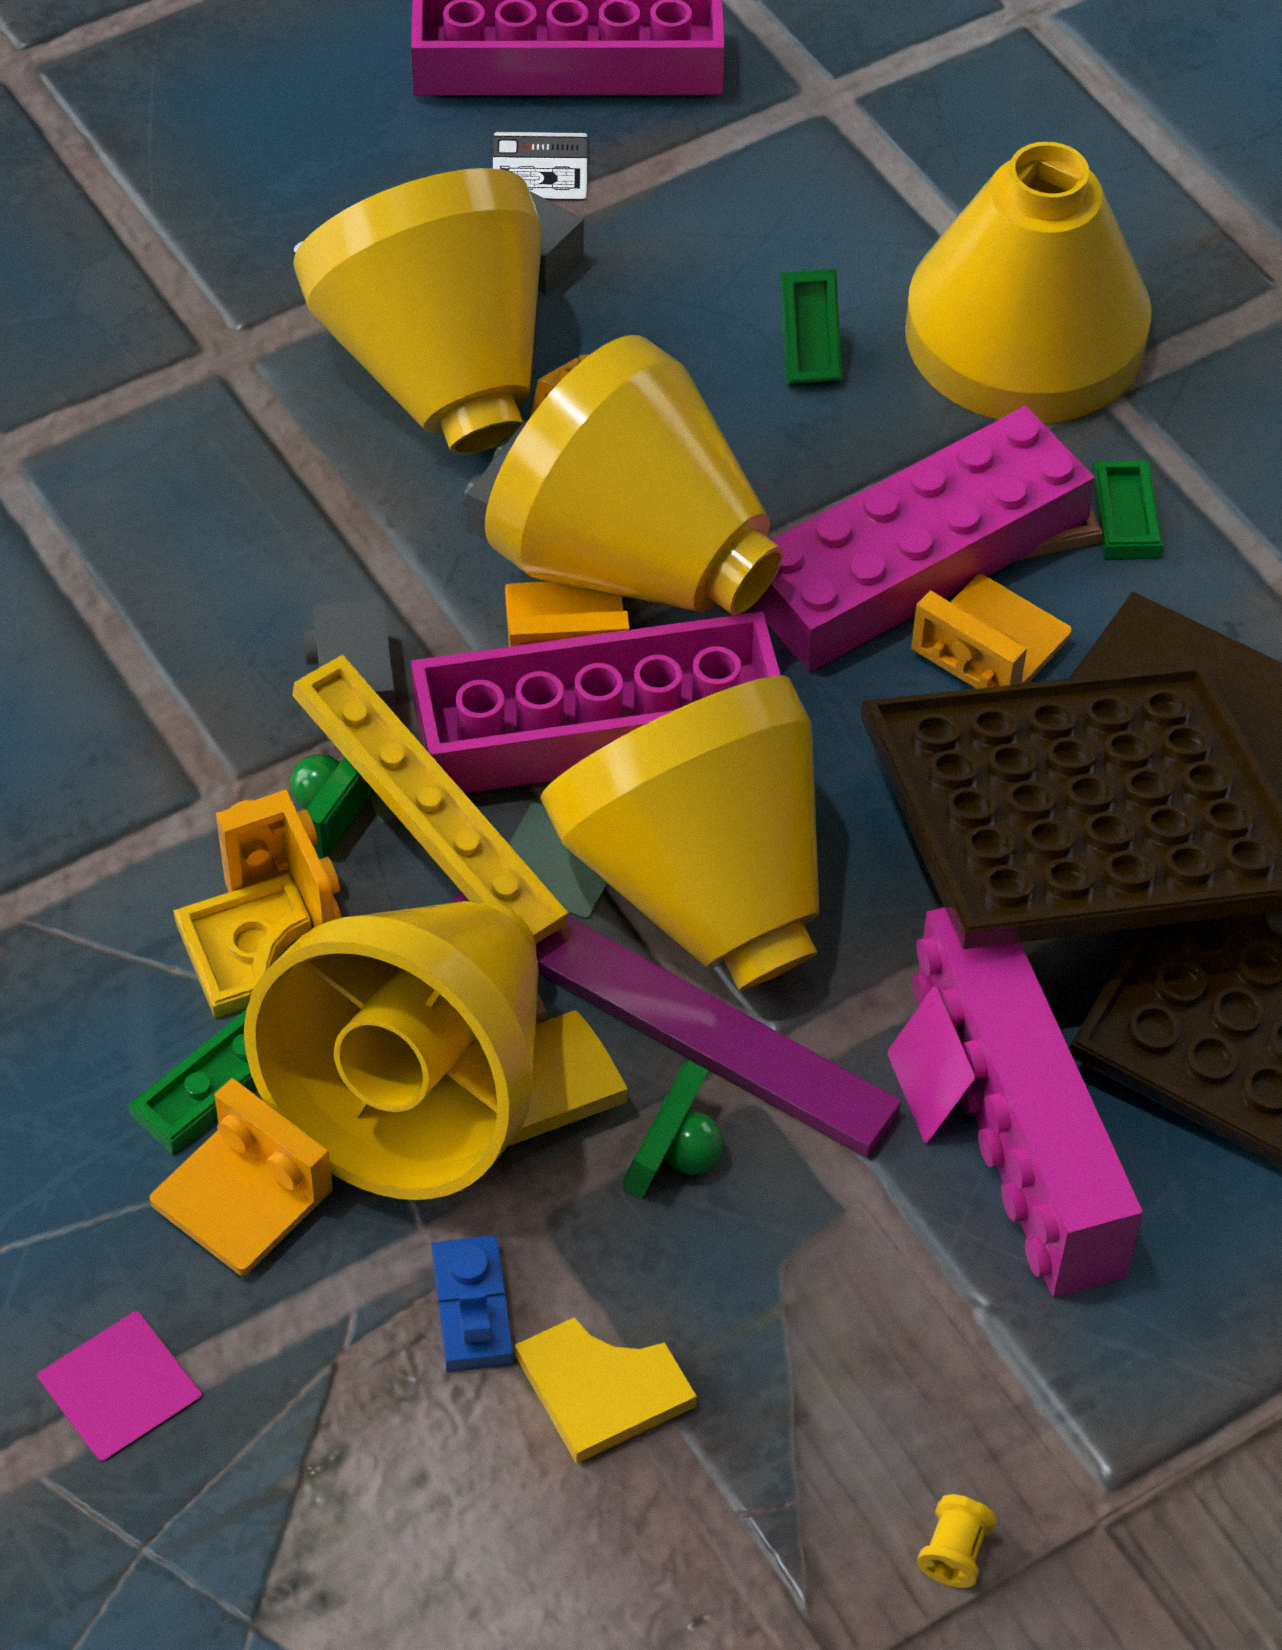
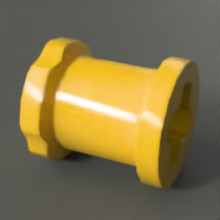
(956, 1541)

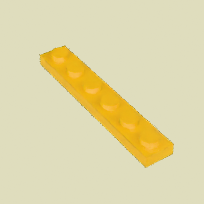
(424, 796)

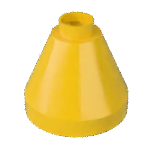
(1031, 295)
(436, 297)
(632, 489)
(707, 826)
(402, 1043)

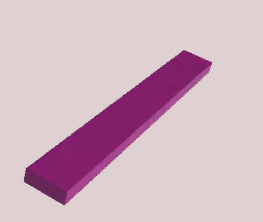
(716, 1035)

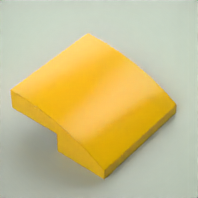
(569, 1076)

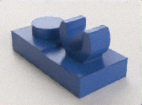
(472, 1303)

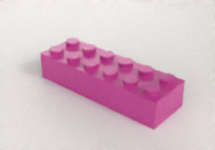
(567, 47)
(920, 532)
(549, 704)
(1033, 1112)

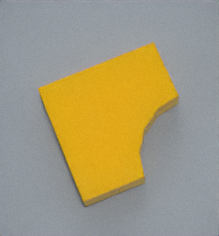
(240, 937)
(600, 1390)

